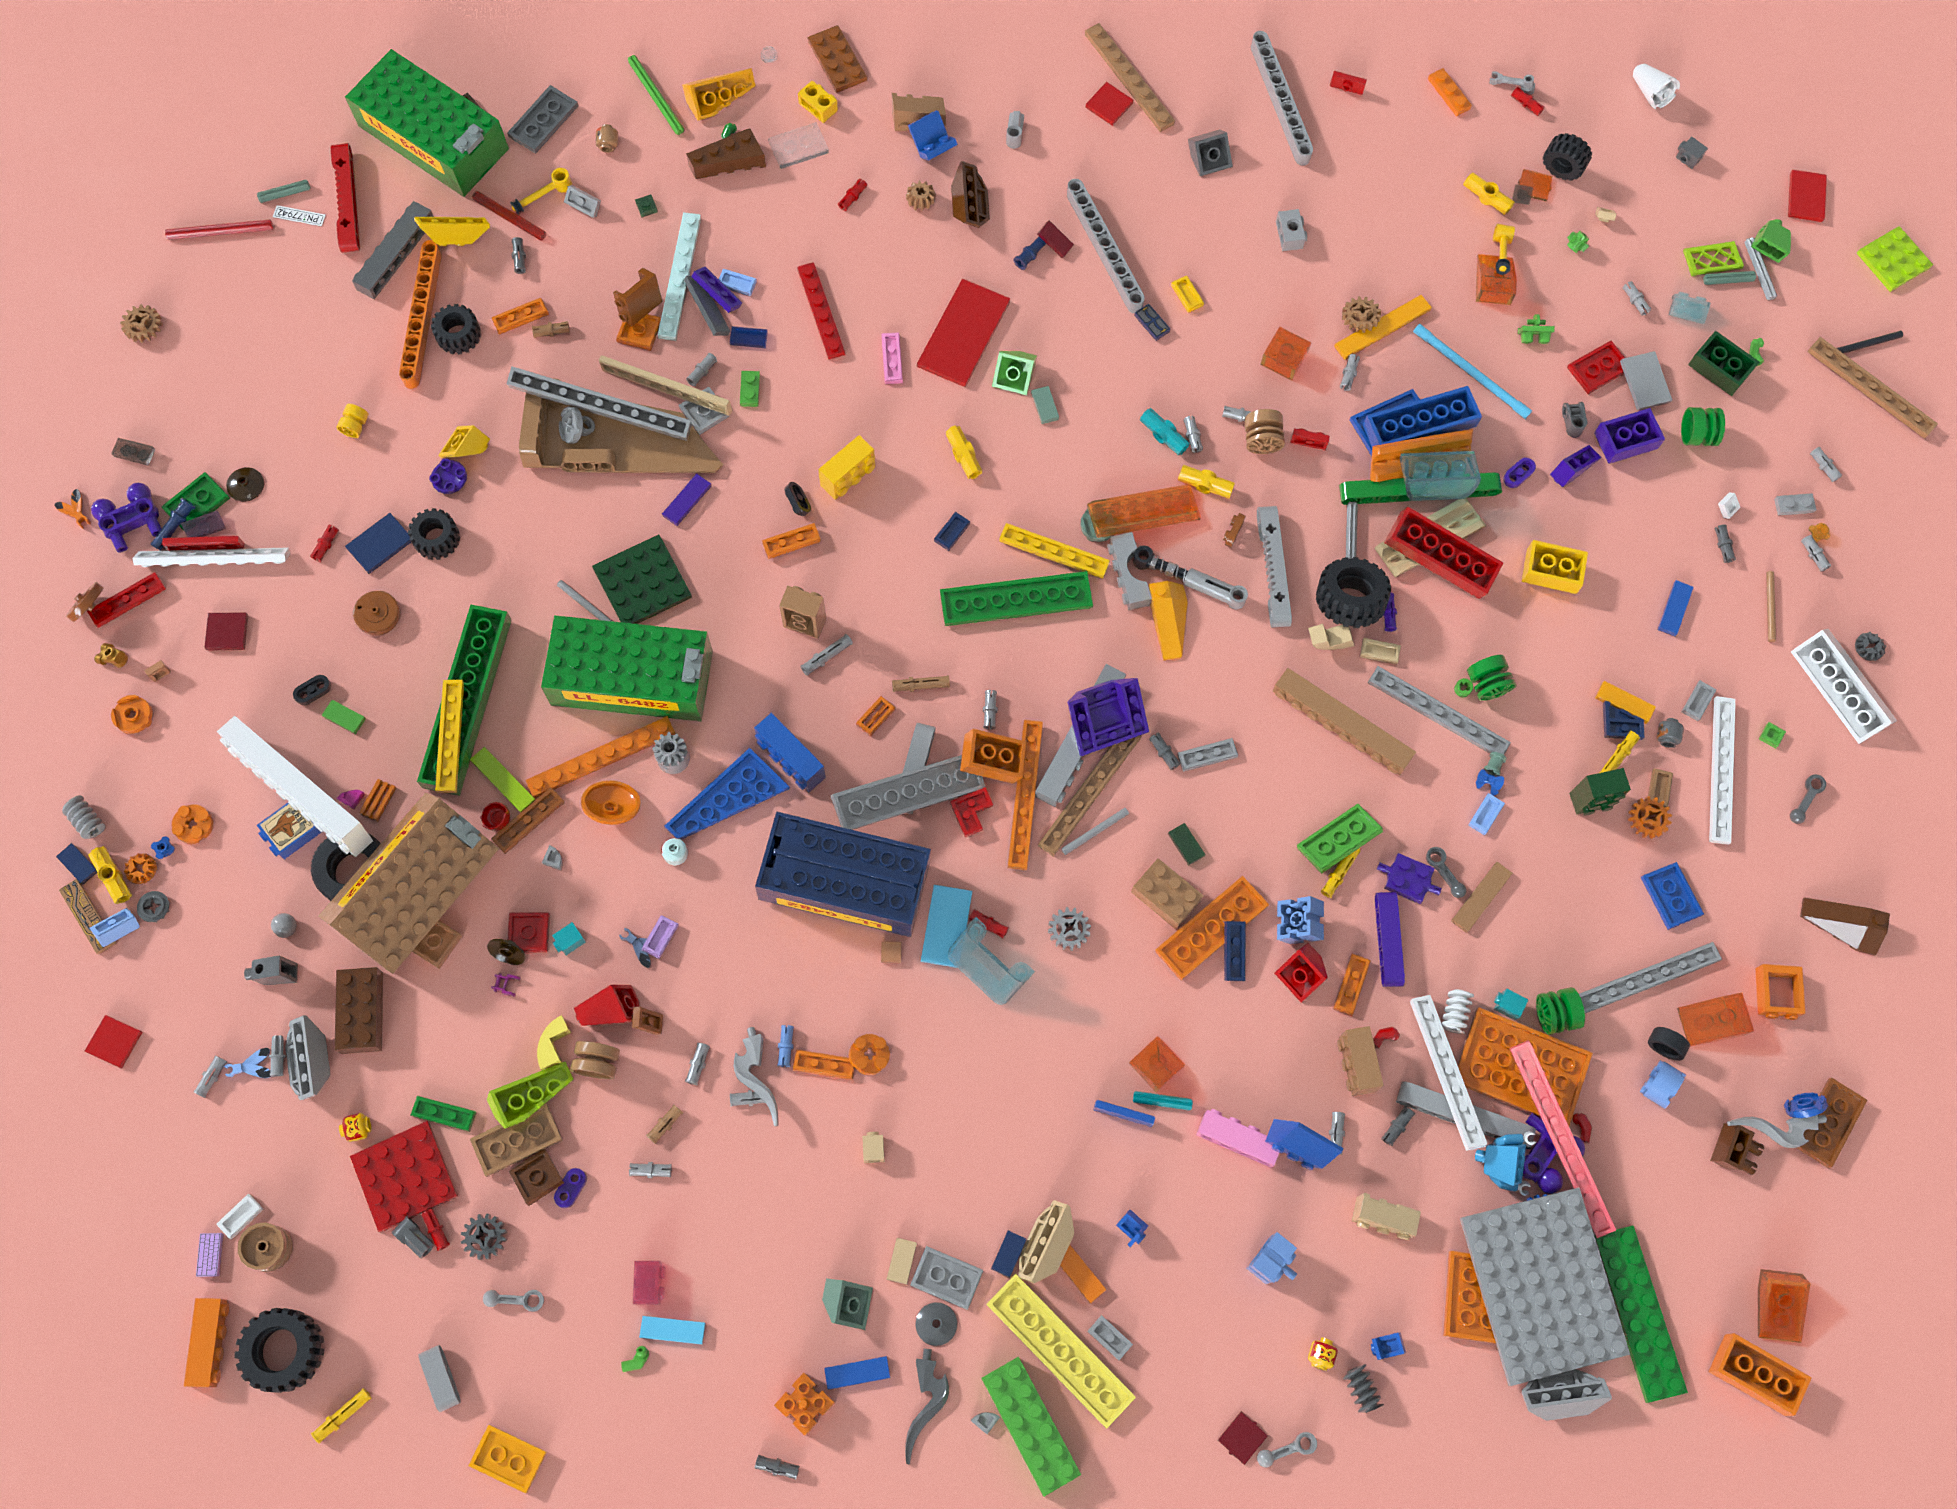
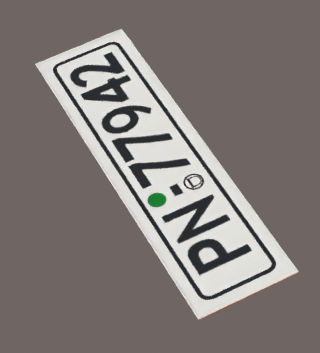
(299, 215)

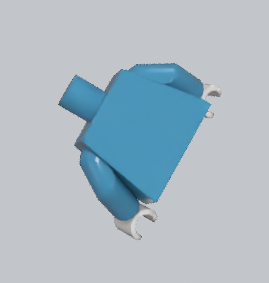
(1505, 1161)

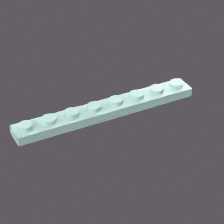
(680, 269)

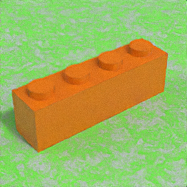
(206, 1342)

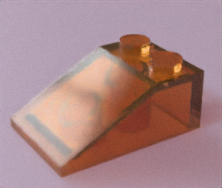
(1493, 286)
(1715, 1019)
(1782, 1305)

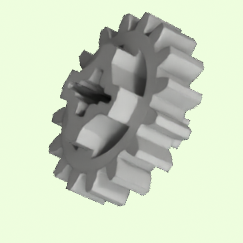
(1072, 934)

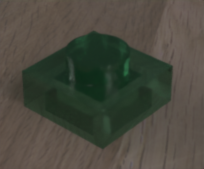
(646, 205)

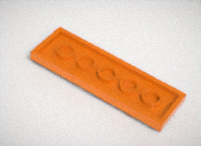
(1205, 931)

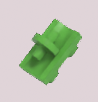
(1543, 331)

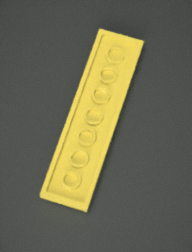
(1061, 1351)

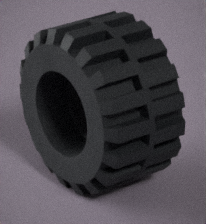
(1567, 156)
(452, 317)
(434, 520)

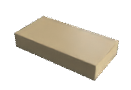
(1380, 651)
(901, 1261)

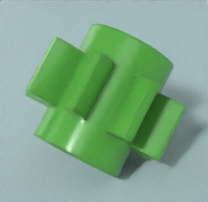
(1578, 241)

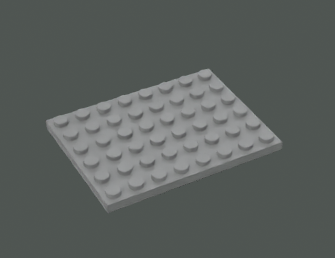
(1544, 1286)

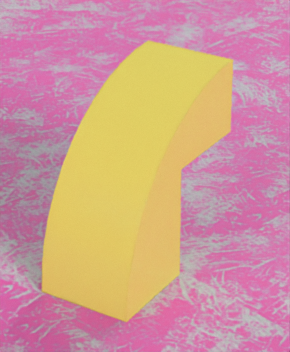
(546, 1050)

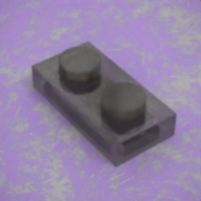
(133, 451)

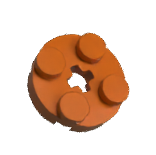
(139, 721)
(185, 815)
(877, 1046)

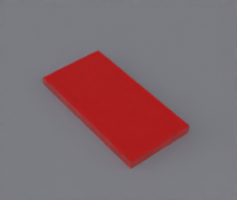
(963, 332)

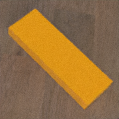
(1625, 700)

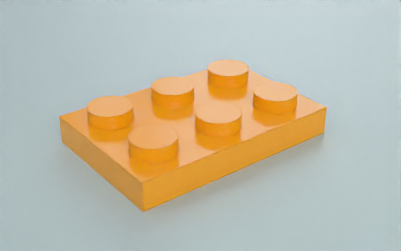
(507, 1459)

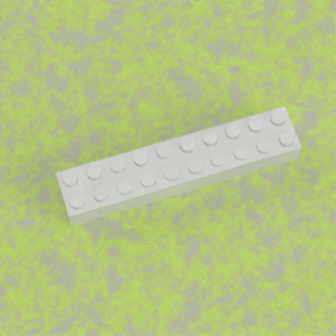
(294, 787)

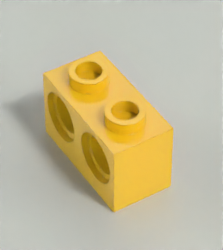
(817, 101)

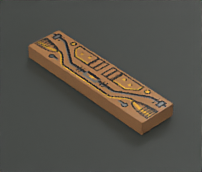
(83, 911)

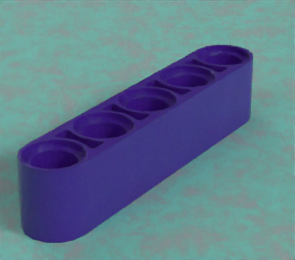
(1389, 939)

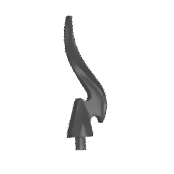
(940, 1394)

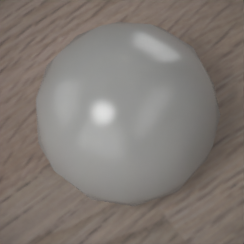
(283, 925)

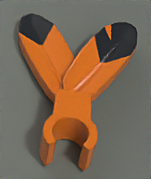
(74, 509)

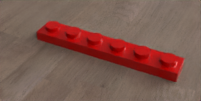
(821, 311)

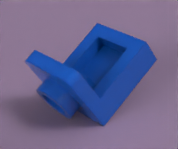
(1133, 1227)
(1388, 1346)

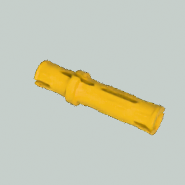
(1623, 750)
(1336, 878)
(333, 1422)

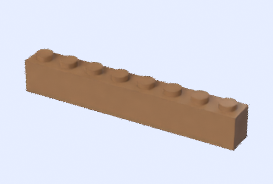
(1343, 721)

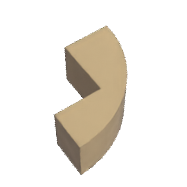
(1332, 638)

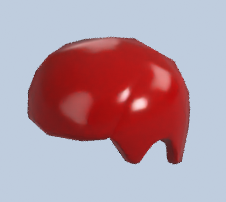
(495, 816)

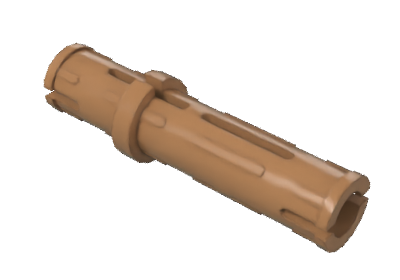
(920, 683)

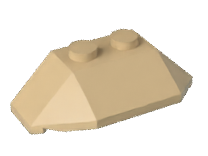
(1047, 1243)

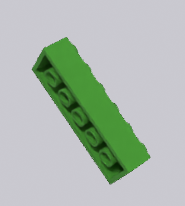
(1031, 1426)

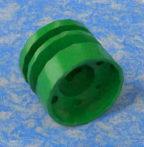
(1703, 426)
(1491, 677)
(1560, 1010)

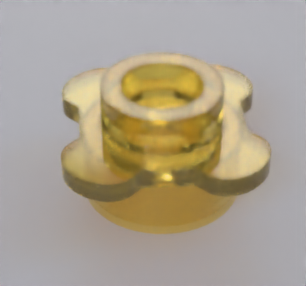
(1823, 529)

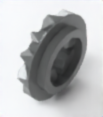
(1870, 653)
(146, 902)

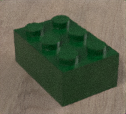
(1723, 363)
(1600, 791)

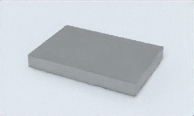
(1646, 380)
(946, 1277)

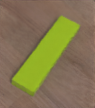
(502, 779)

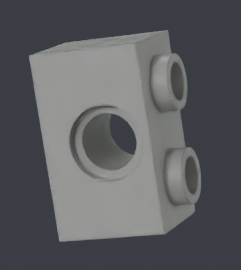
(1291, 239)

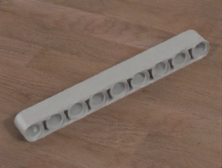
(1281, 98)
(1108, 252)

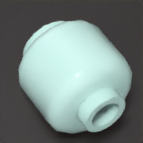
(680, 851)

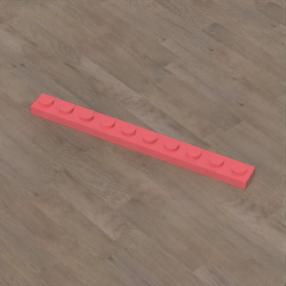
(1562, 1137)

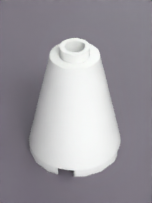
(1655, 85)

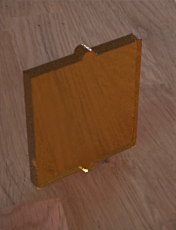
(1540, 182)

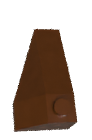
(1855, 925)

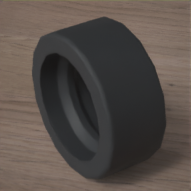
(1668, 1043)

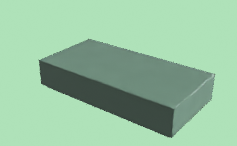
(1045, 405)

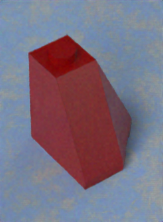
(608, 1006)

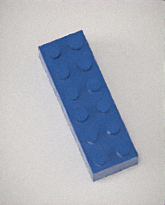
(1423, 418)

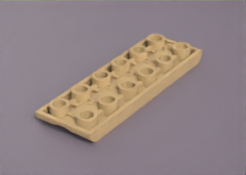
(1456, 517)

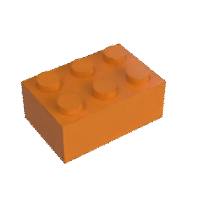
(993, 756)

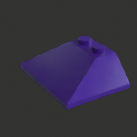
(1107, 714)

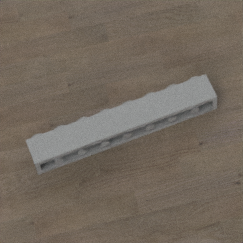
(1067, 757)

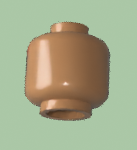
(606, 138)

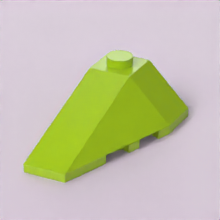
(523, 1097)

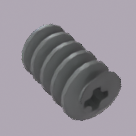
(1362, 1389)

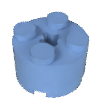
(1662, 1084)

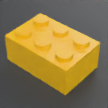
(847, 467)
(1554, 566)

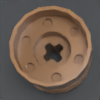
(1264, 431)

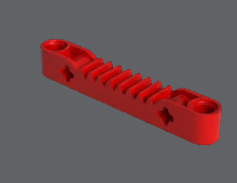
(347, 222)

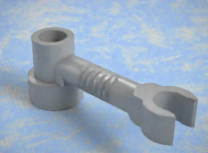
(1527, 84)

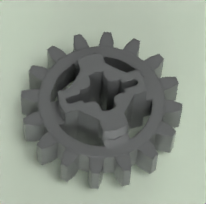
(486, 1245)

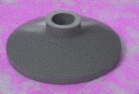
(944, 1332)

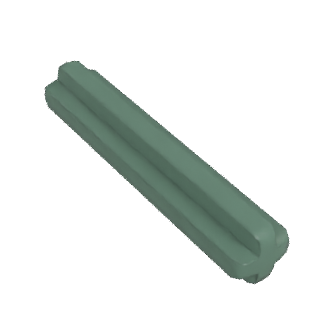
(283, 191)
(1732, 277)

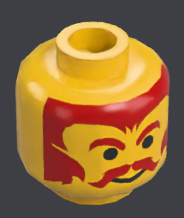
(355, 1127)
(1322, 1354)

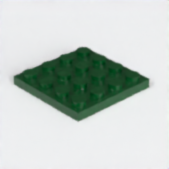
(642, 581)

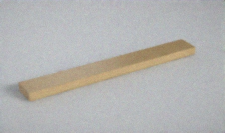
(665, 385)

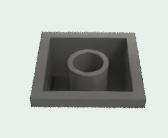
(1210, 152)

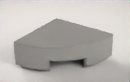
(553, 858)
(985, 1421)

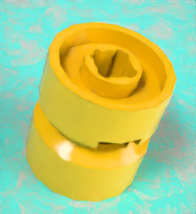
(352, 420)

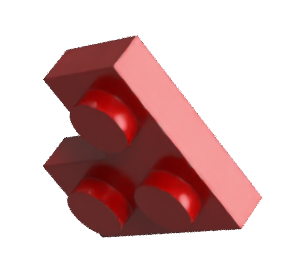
(966, 809)

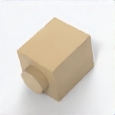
(873, 1148)

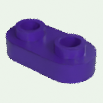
(1518, 474)
(572, 1189)

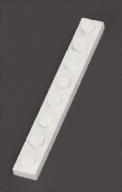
(218, 556)
(1722, 770)
(1448, 1073)

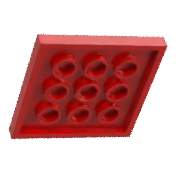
(403, 1176)

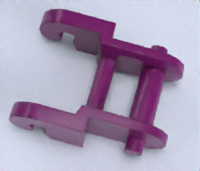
(504, 991)

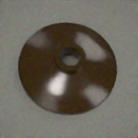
(249, 489)
(506, 951)

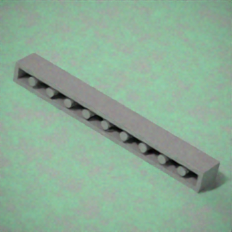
(599, 403)

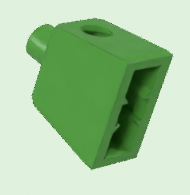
(1773, 240)

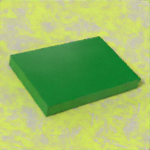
(202, 493)

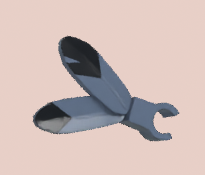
(637, 945)

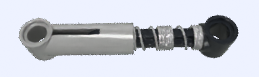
(1192, 578)

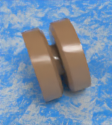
(595, 1060)
(277, 1250)

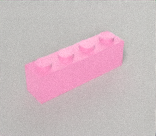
(1237, 1137)

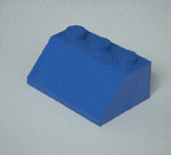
(1302, 1144)

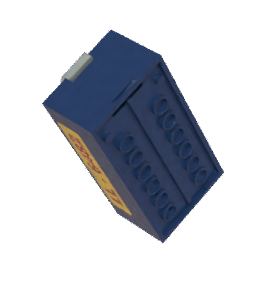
(843, 874)

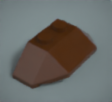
(969, 196)

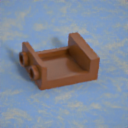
(639, 299)

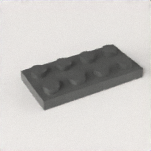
(542, 119)

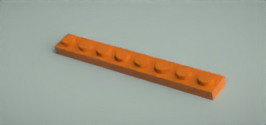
(599, 757)
(1025, 797)

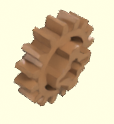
(1361, 314)
(141, 323)

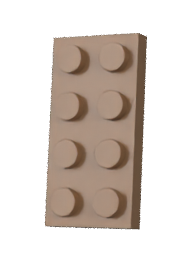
(504, 1147)

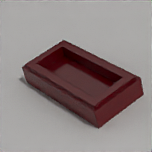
(1055, 239)

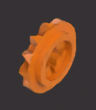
(149, 868)

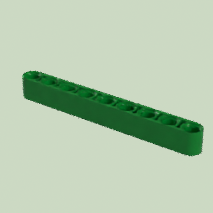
(1394, 490)

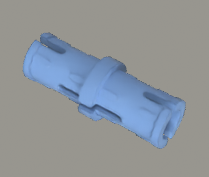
(785, 1046)

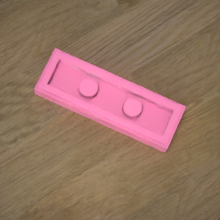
(892, 358)

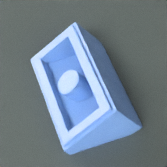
(115, 927)

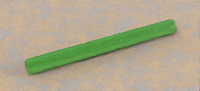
(656, 95)

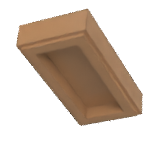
(1660, 786)

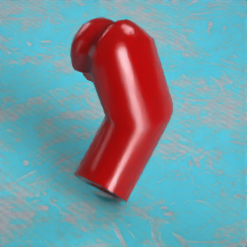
(1585, 1125)

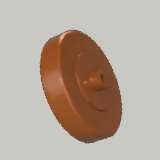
(84, 601)
(376, 613)

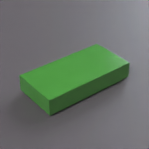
(343, 717)

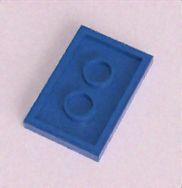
(1672, 895)

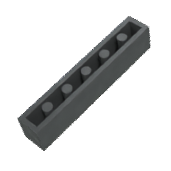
(391, 252)

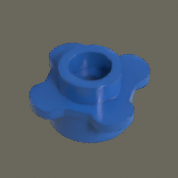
(168, 848)

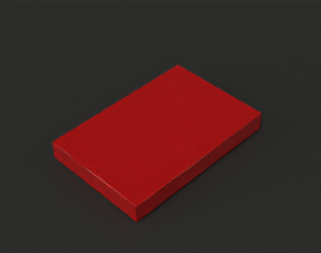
(1807, 195)
(1597, 367)

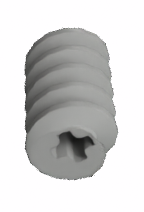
(83, 818)

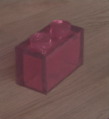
(648, 1282)

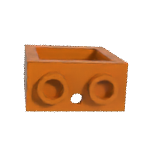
(1763, 973)

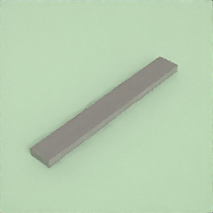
(1438, 712)
(1650, 977)

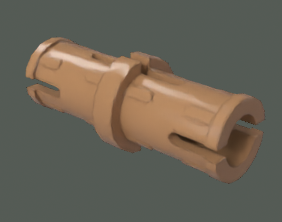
(551, 329)
(664, 1124)

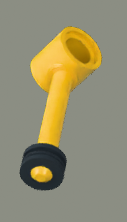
(561, 186)
(1504, 235)

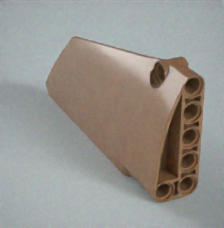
(610, 447)

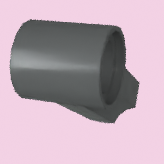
(409, 1233)

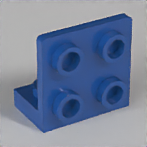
(931, 136)

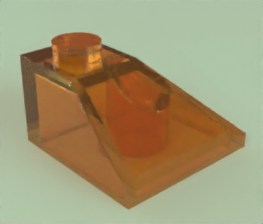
(1156, 1064)

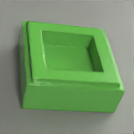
(1772, 735)

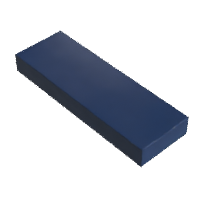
(1234, 950)

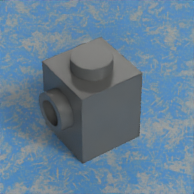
(1691, 152)

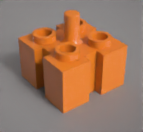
(804, 1404)

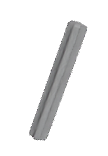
(1761, 270)
(1351, 530)

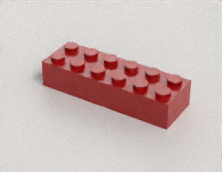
(1443, 552)

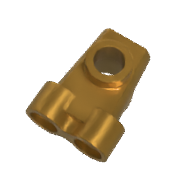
(111, 655)

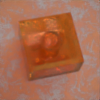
(1285, 353)

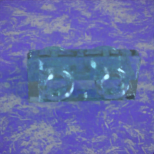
(1689, 308)

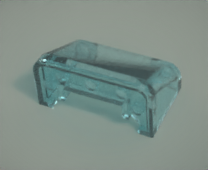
(984, 967)

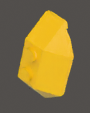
(453, 229)

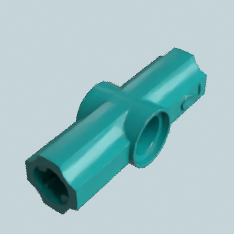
(1164, 431)

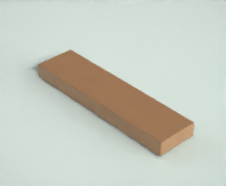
(1481, 897)

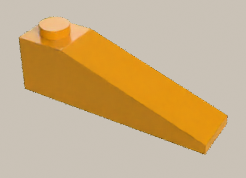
(712, 94)
(1169, 616)

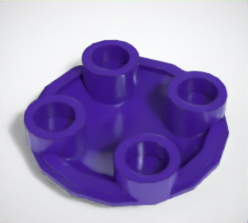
(448, 476)

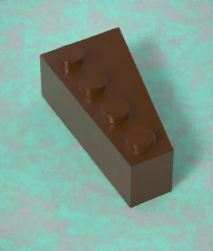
(727, 155)

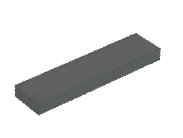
(708, 308)

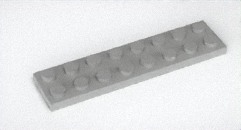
(904, 793)

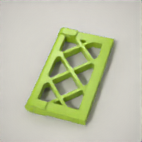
(1691, 261)

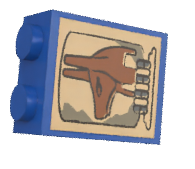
(287, 831)

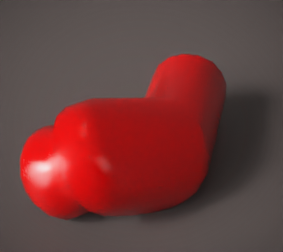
(1385, 1033)

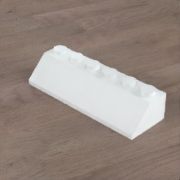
(1843, 685)

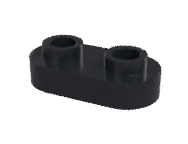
(797, 499)
(312, 689)

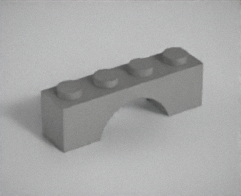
(1135, 591)

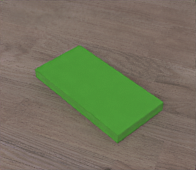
(1339, 838)

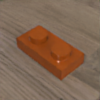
(647, 1020)

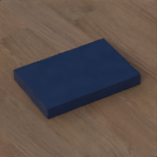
(379, 543)

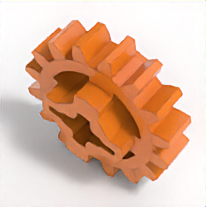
(1654, 825)

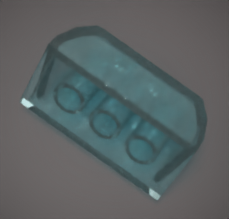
(1440, 475)

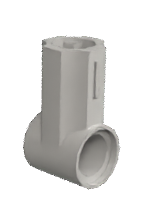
(1015, 129)

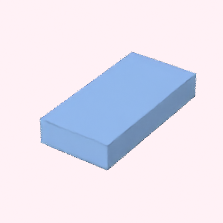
(738, 282)
(1486, 814)

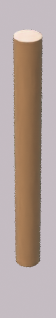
(1771, 606)

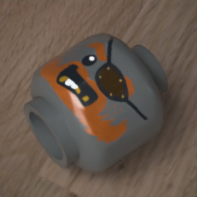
(1670, 733)

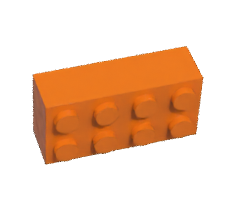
(1760, 1374)

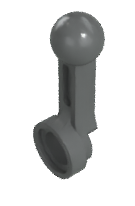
(1798, 815)
(1457, 889)

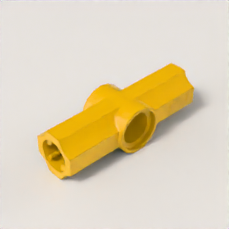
(1488, 193)
(963, 452)
(1206, 481)
(115, 884)

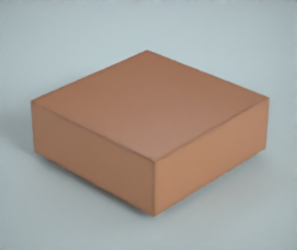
(157, 671)
(891, 952)

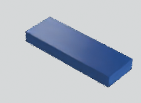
(1675, 608)
(1124, 1113)
(857, 1373)

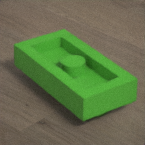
(750, 388)

